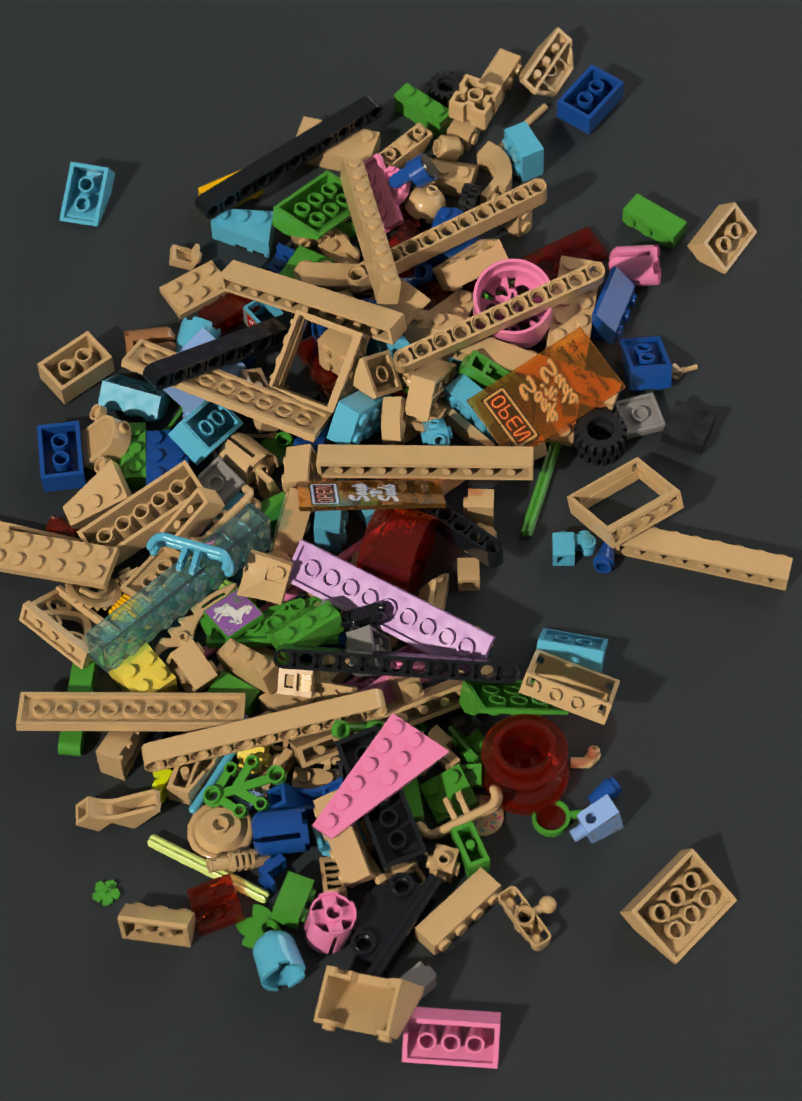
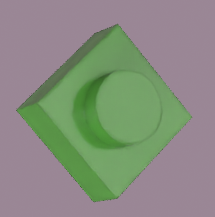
(474, 774)

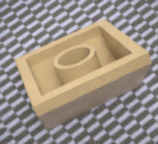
(377, 375)

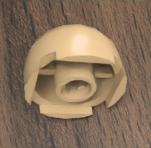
(425, 202)

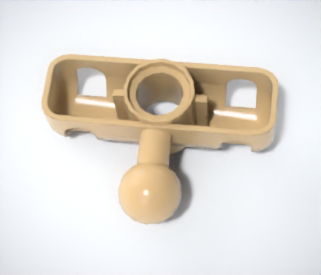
(532, 929)

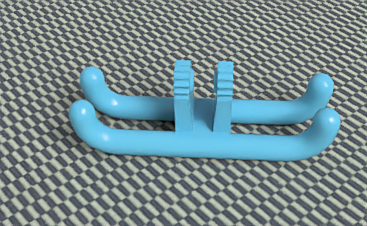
(189, 546)

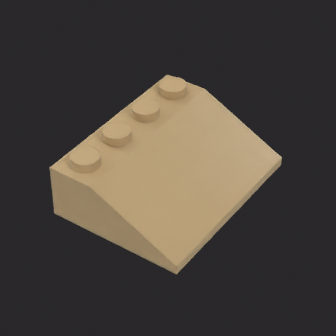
(679, 905)

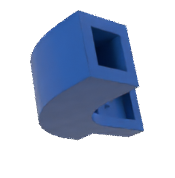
(289, 796)

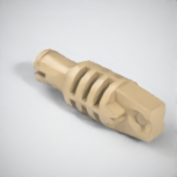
(235, 861)

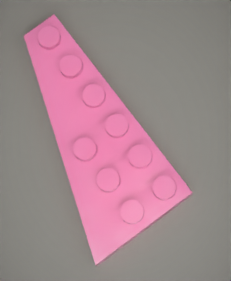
(386, 767)

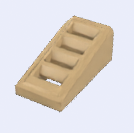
(265, 484)
(343, 889)

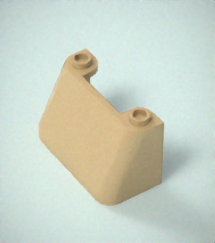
(366, 1003)

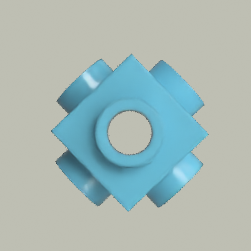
(436, 433)

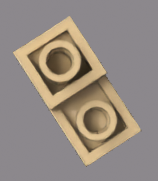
(392, 419)

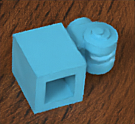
(566, 544)

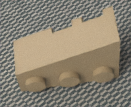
(468, 264)
(97, 496)
(119, 752)
(189, 779)

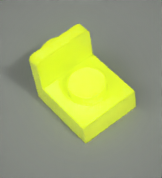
(161, 782)

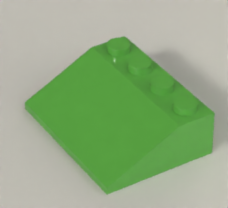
(313, 208)
(502, 699)

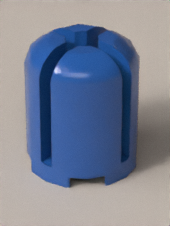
(280, 831)

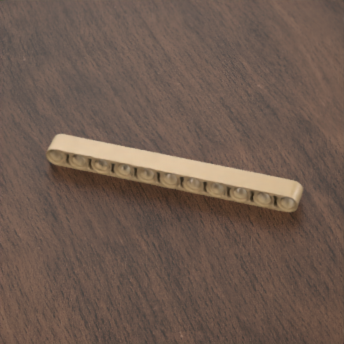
(477, 219)
(492, 325)
(262, 730)

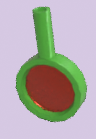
(554, 820)

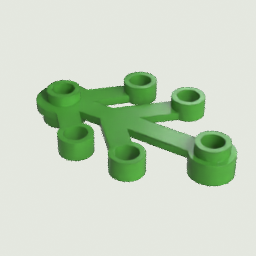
(241, 786)

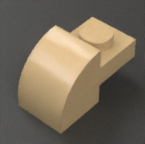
(445, 741)

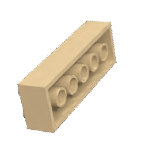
(143, 513)

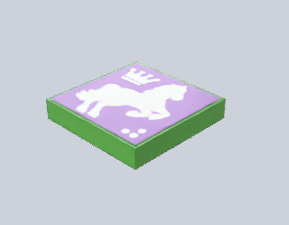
(233, 615)

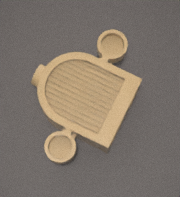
(104, 439)

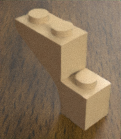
(125, 811)

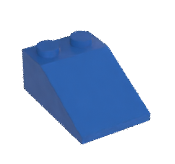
(645, 363)

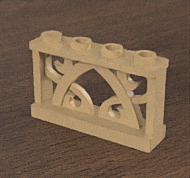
(49, 624)

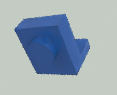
(272, 868)

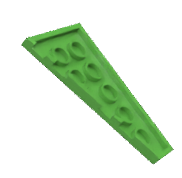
(273, 616)

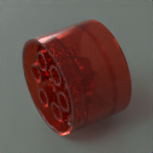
(398, 546)

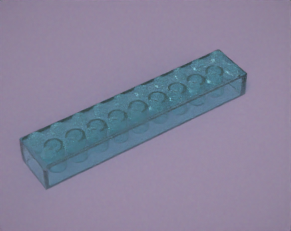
(175, 592)

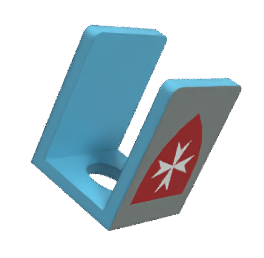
(252, 318)

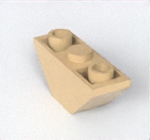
(407, 146)

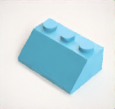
(133, 397)
(577, 648)

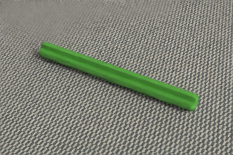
(540, 489)

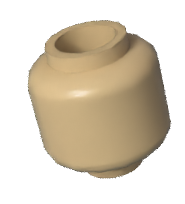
(448, 148)

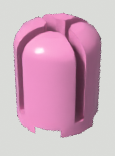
(637, 263)
(329, 922)

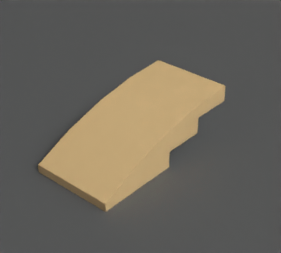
(410, 301)

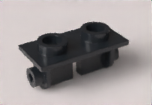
(374, 616)

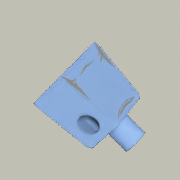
(597, 821)

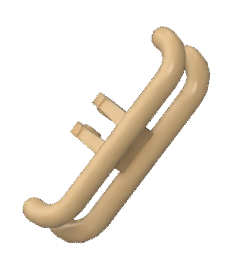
(226, 515)
(474, 815)

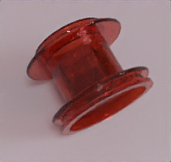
(531, 782)

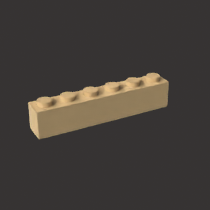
(501, 72)

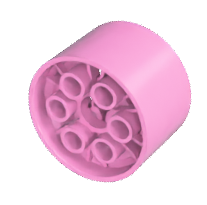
(526, 277)

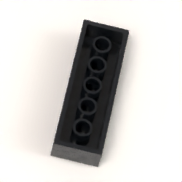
(391, 821)

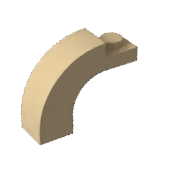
(497, 163)

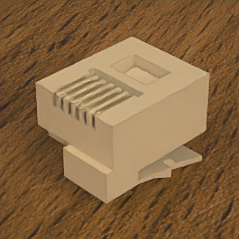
(297, 682)

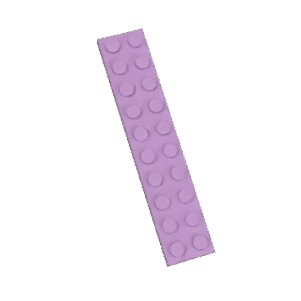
(409, 616)

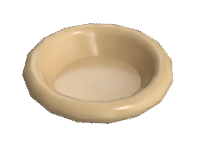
(218, 831)

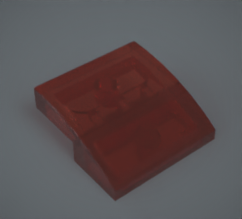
(215, 904)

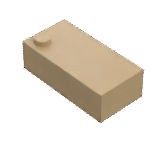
(360, 145)

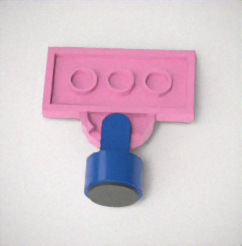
(393, 184)

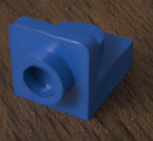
(281, 258)

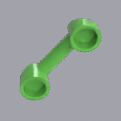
(341, 729)

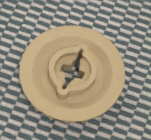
(97, 597)

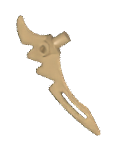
(186, 631)

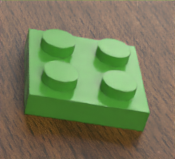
(445, 786)

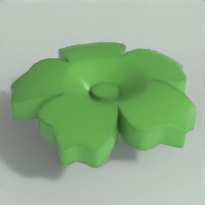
(106, 892)

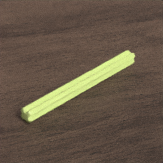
(199, 864)

